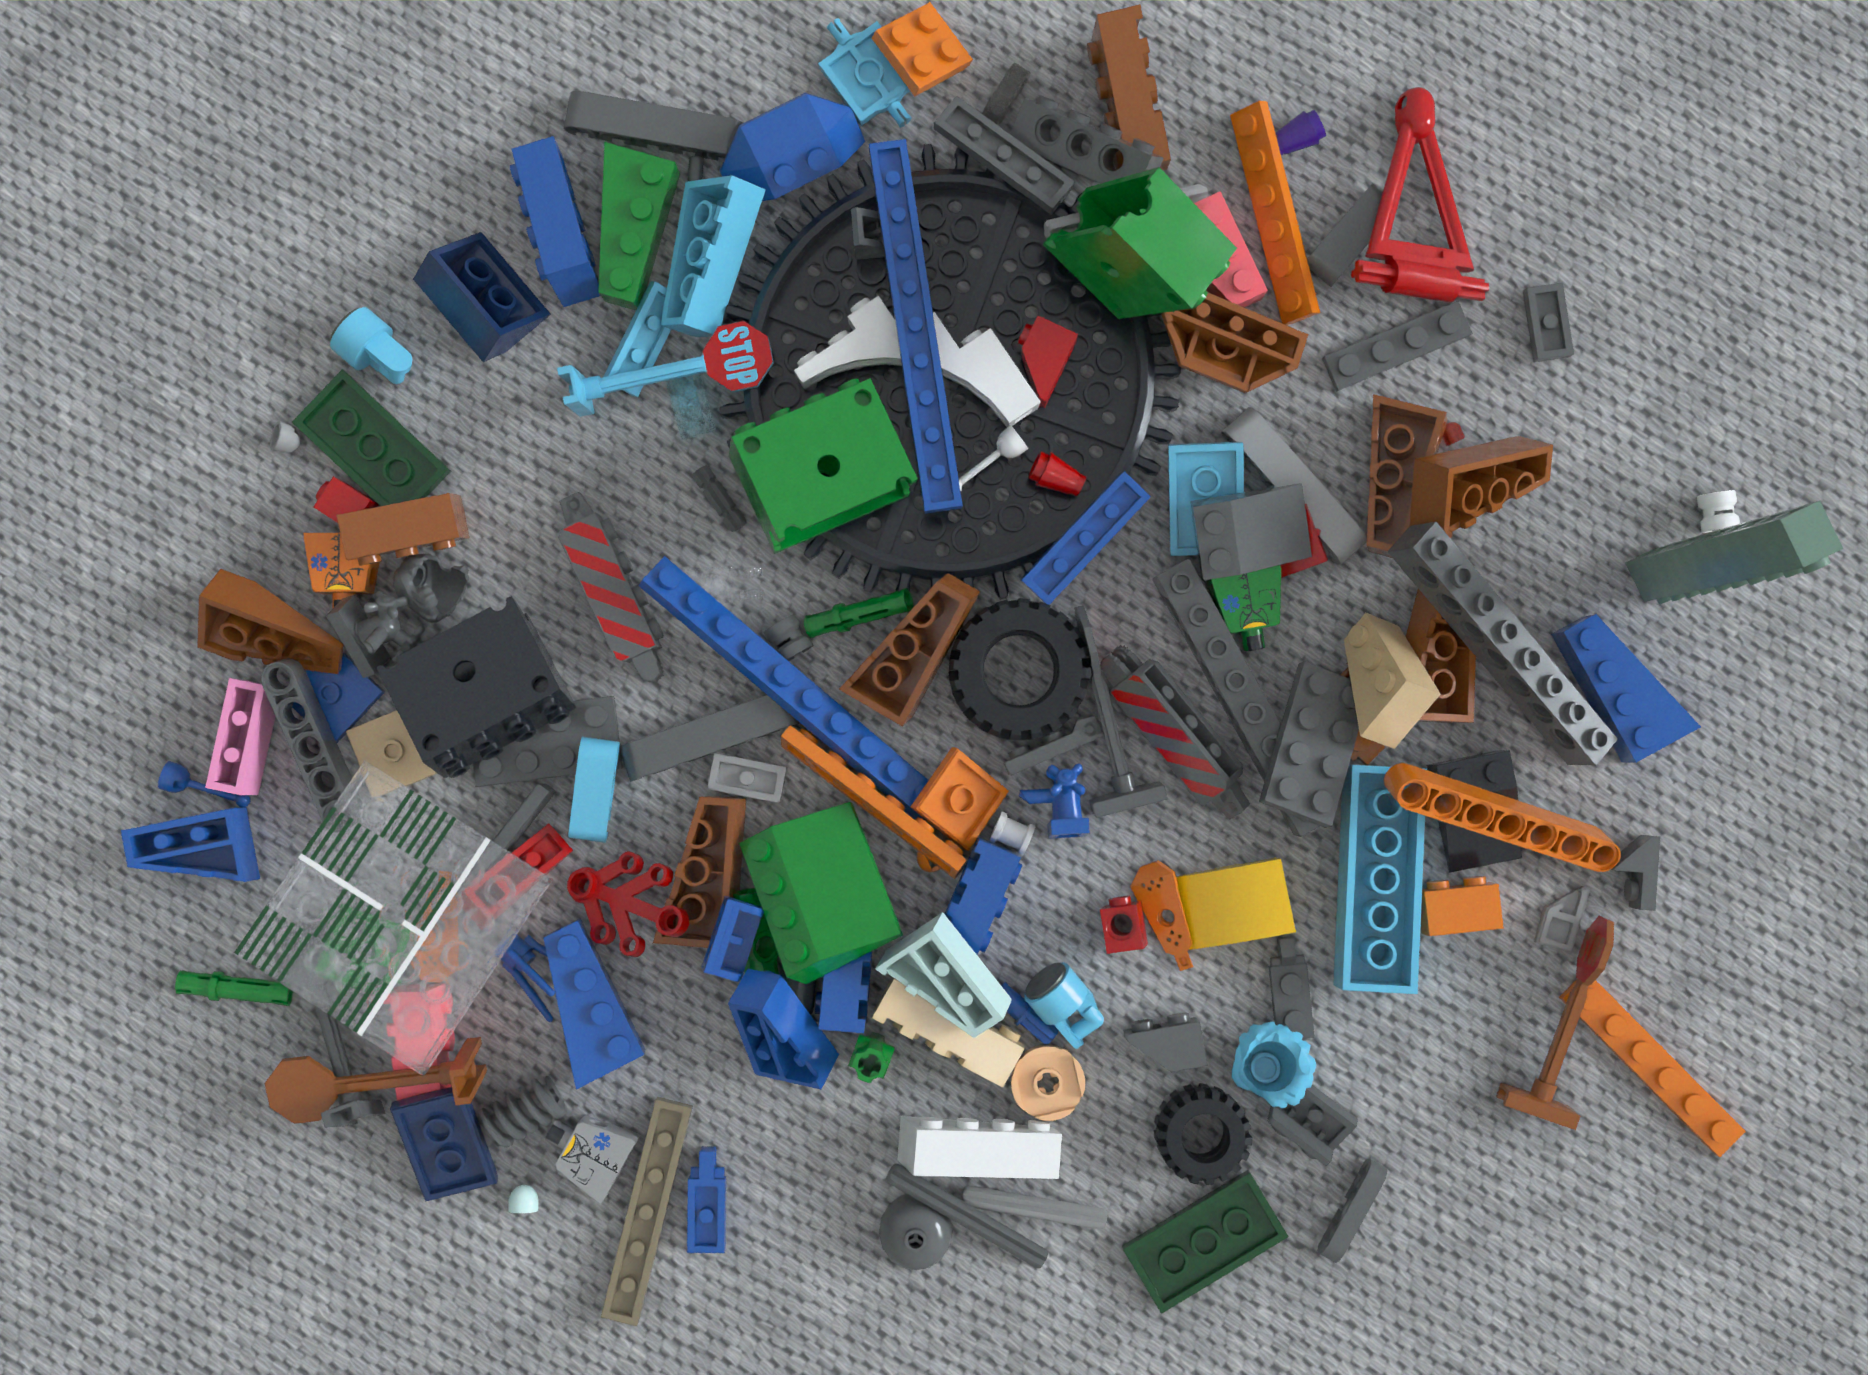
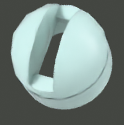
(523, 1200)

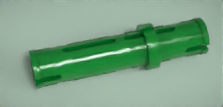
(844, 616)
(226, 987)

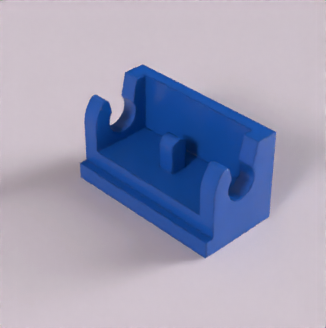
(732, 939)

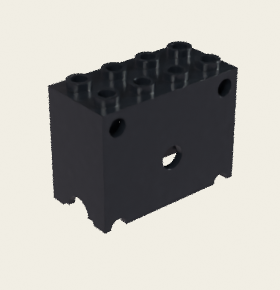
(476, 689)

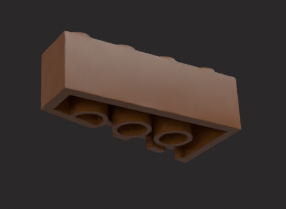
(909, 657)
(1446, 661)
(707, 868)

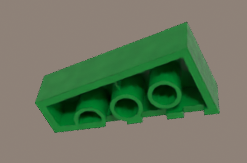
(633, 219)

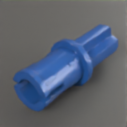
(1026, 1016)

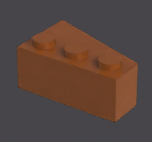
(403, 528)

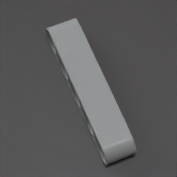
(1283, 467)

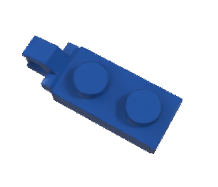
(706, 1205)

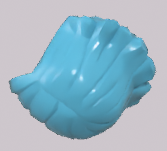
(1274, 1064)

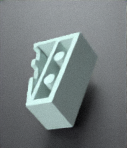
(948, 975)

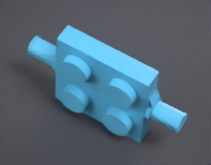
(864, 75)

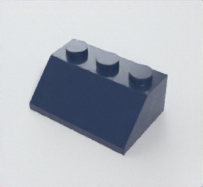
(480, 295)

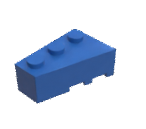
(780, 1032)

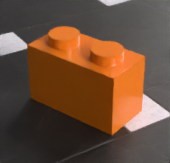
(1460, 907)

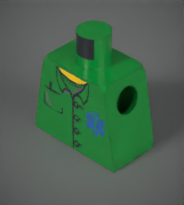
(1249, 603)

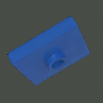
(342, 696)

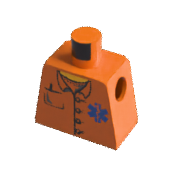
(332, 572)

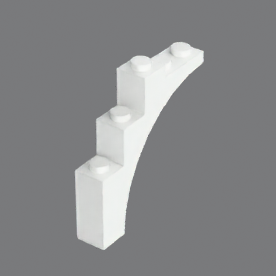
(978, 365)

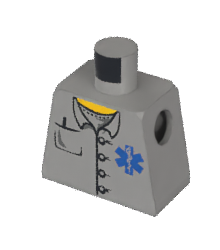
(592, 1153)

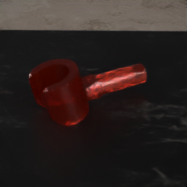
(1452, 433)

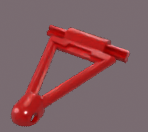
(1413, 267)

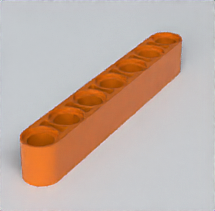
(1553, 833)

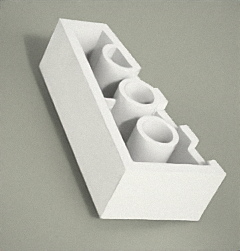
(979, 1148)

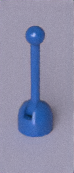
(177, 778)

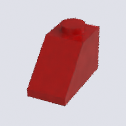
(1045, 355)

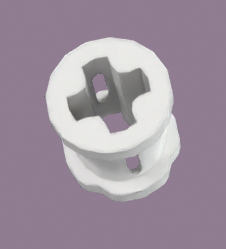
(1012, 833)

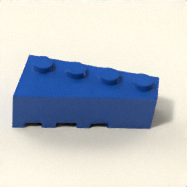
(1622, 690)
(982, 891)
(845, 997)

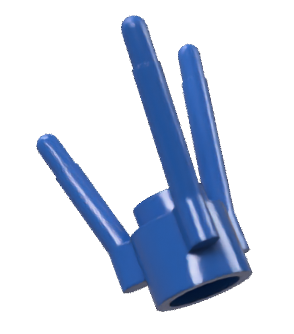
(518, 959)

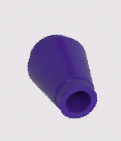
(1300, 133)

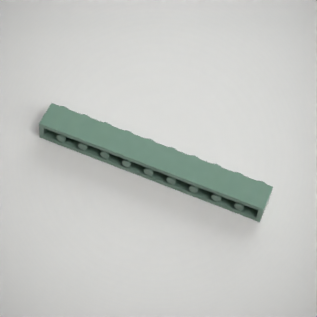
(1738, 555)

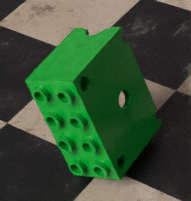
(1142, 246)
(832, 435)

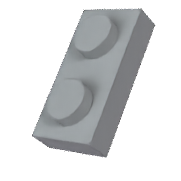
(747, 778)

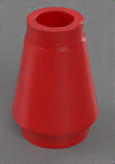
(1055, 474)

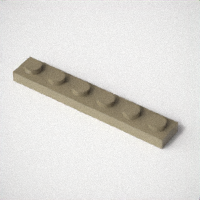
(646, 1211)

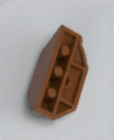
(1233, 344)

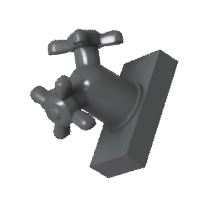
(365, 636)

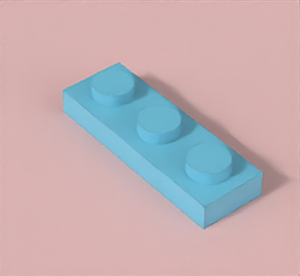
(643, 336)

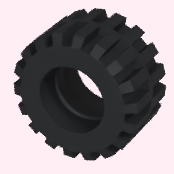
(1224, 1156)

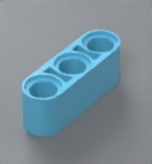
(593, 789)

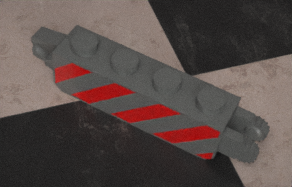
(609, 588)
(1176, 730)

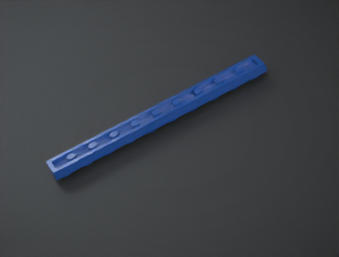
(915, 326)
(783, 683)

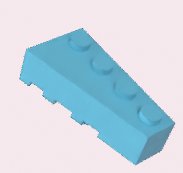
(708, 252)

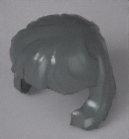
(430, 586)

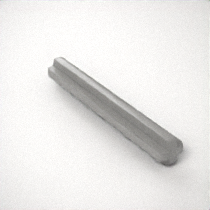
(1035, 1207)

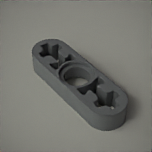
(1348, 1220)

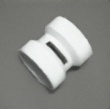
(1717, 503)

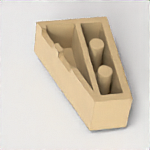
(1386, 681)

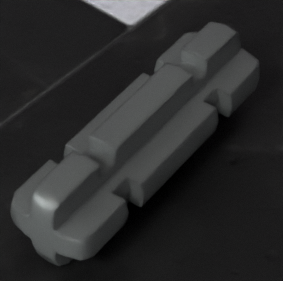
(719, 498)

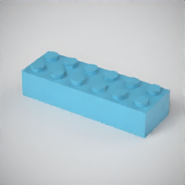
(1377, 887)

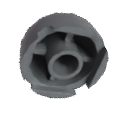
(909, 1217)

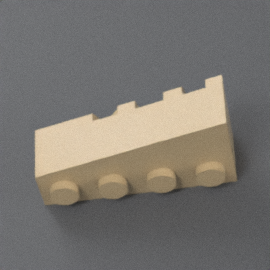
(988, 1055)

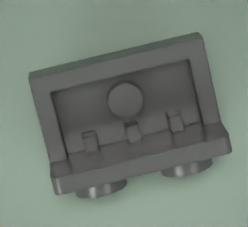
(1314, 1124)

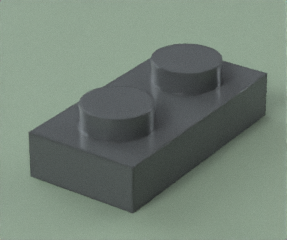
(1548, 322)

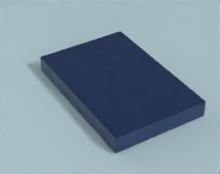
(443, 1144)

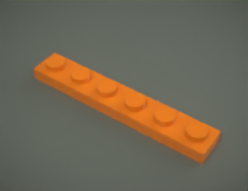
(1275, 213)
(862, 792)
(1657, 1069)

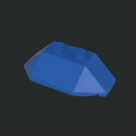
(793, 144)

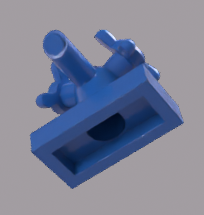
(1065, 801)

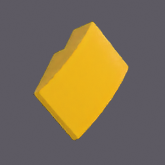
(1236, 903)

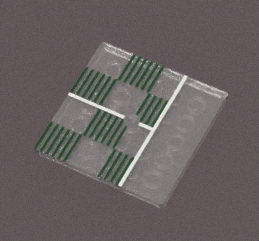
(393, 917)

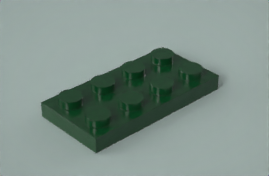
(370, 443)
(1204, 1241)

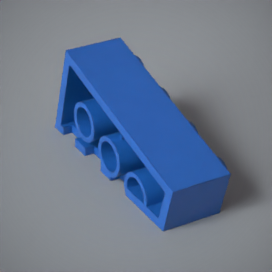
(555, 221)
(591, 1012)

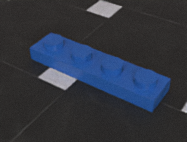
(1085, 538)

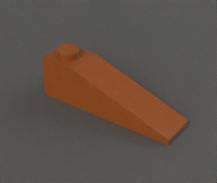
(247, 620)

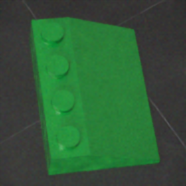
(820, 891)

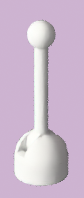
(1008, 445)

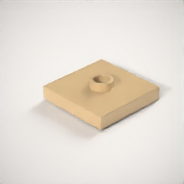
(389, 748)

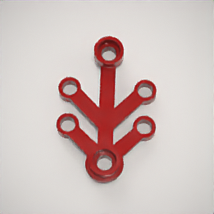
(623, 900)

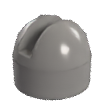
(284, 438)

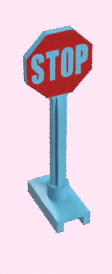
(733, 357)

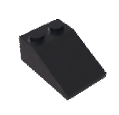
(1491, 772)

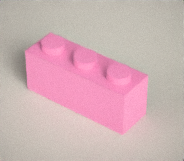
(241, 739)

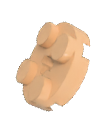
(1065, 1093)

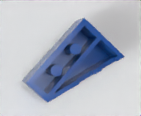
(200, 845)

